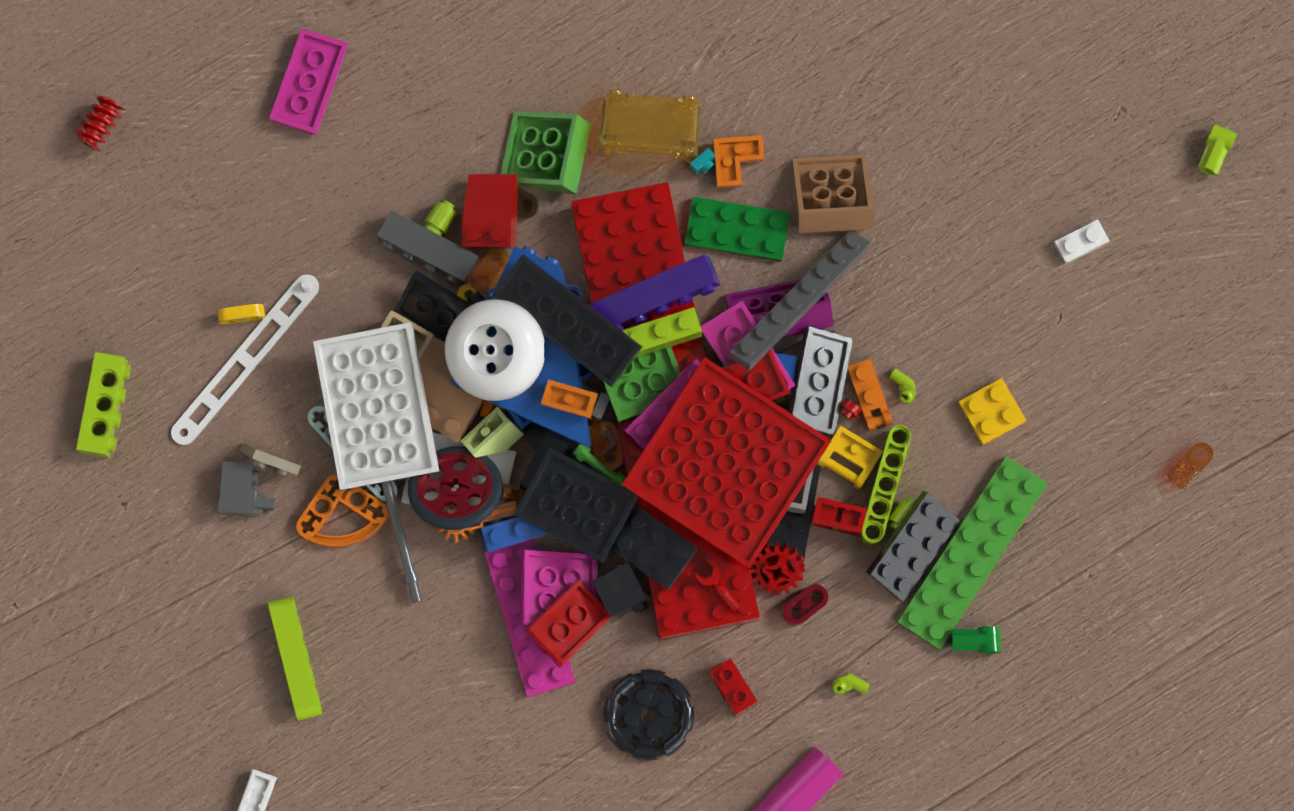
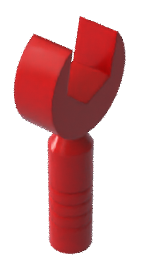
(719, 588)

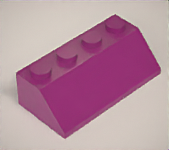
(764, 299)

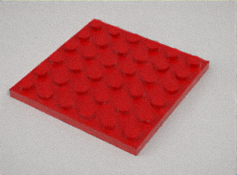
(726, 462)

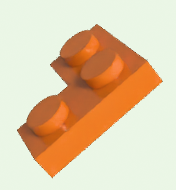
(730, 153)

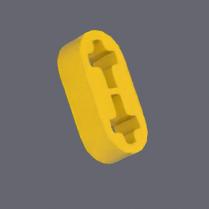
(241, 314)

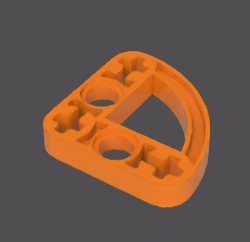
(341, 497)

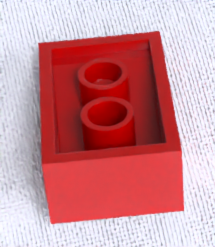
(490, 212)

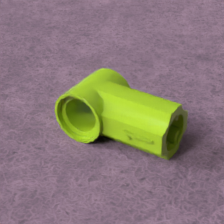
(1218, 144)

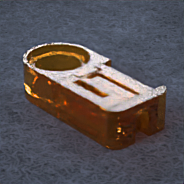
(1189, 466)

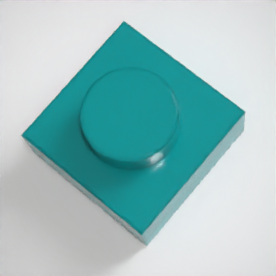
(703, 162)

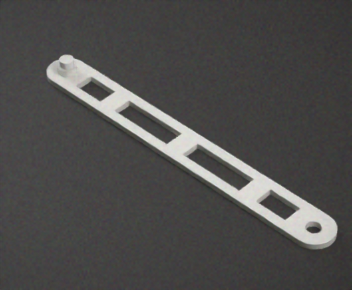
(305, 289)

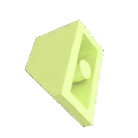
(492, 435)

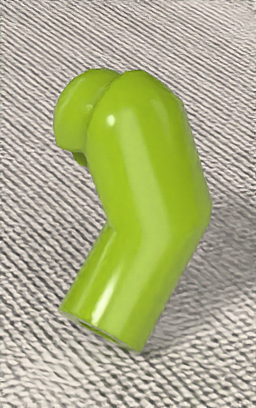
(906, 386)

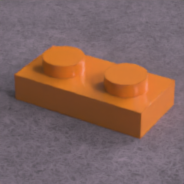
(569, 399)

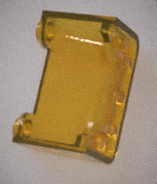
(650, 125)

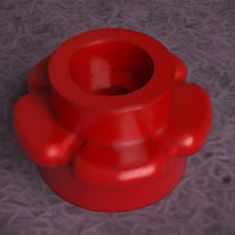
(849, 409)

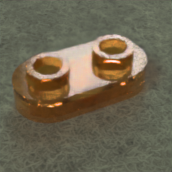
(489, 272)

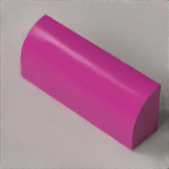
(802, 785)

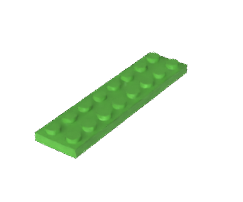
(972, 553)

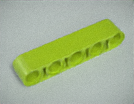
(885, 473)
(295, 658)

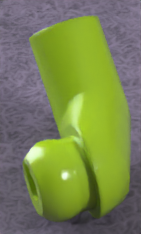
(849, 682)

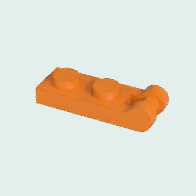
(869, 394)

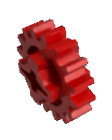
(779, 578)

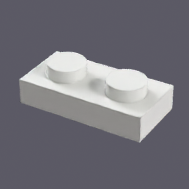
(1081, 242)

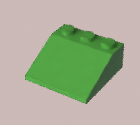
(546, 150)

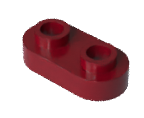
(805, 604)

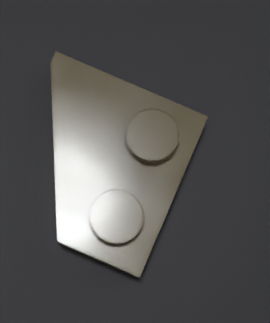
(262, 458)

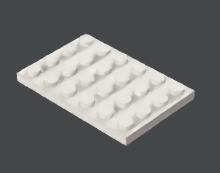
(376, 406)

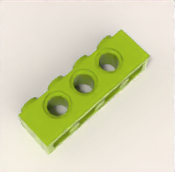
(103, 366)

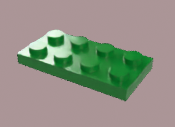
(737, 229)

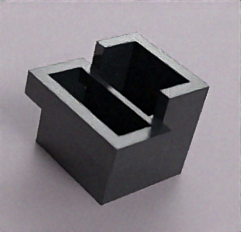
(621, 591)

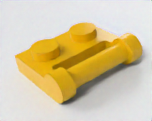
(855, 451)

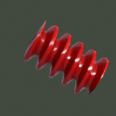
(98, 122)

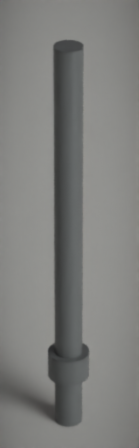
(411, 576)

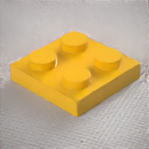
(992, 411)

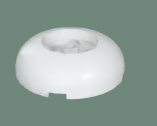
(513, 372)

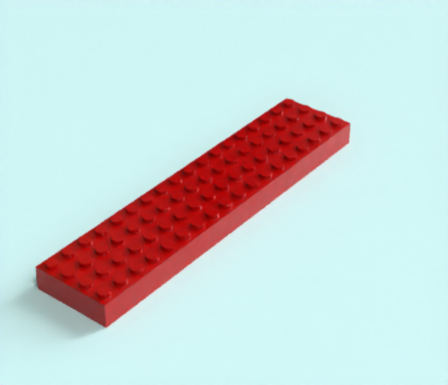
(622, 243)

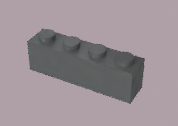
(427, 248)

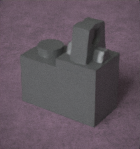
(238, 491)

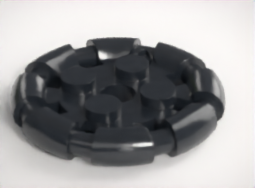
(648, 699)

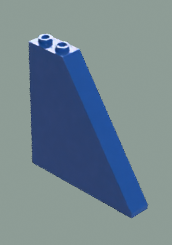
(557, 367)

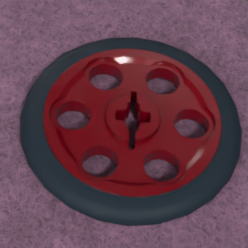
(465, 515)

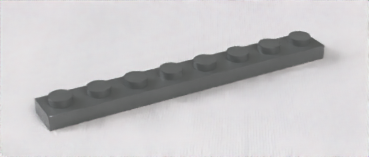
(799, 300)

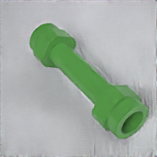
(582, 453)

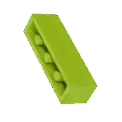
(666, 331)

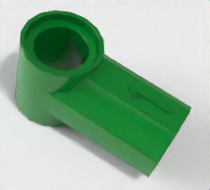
(984, 640)

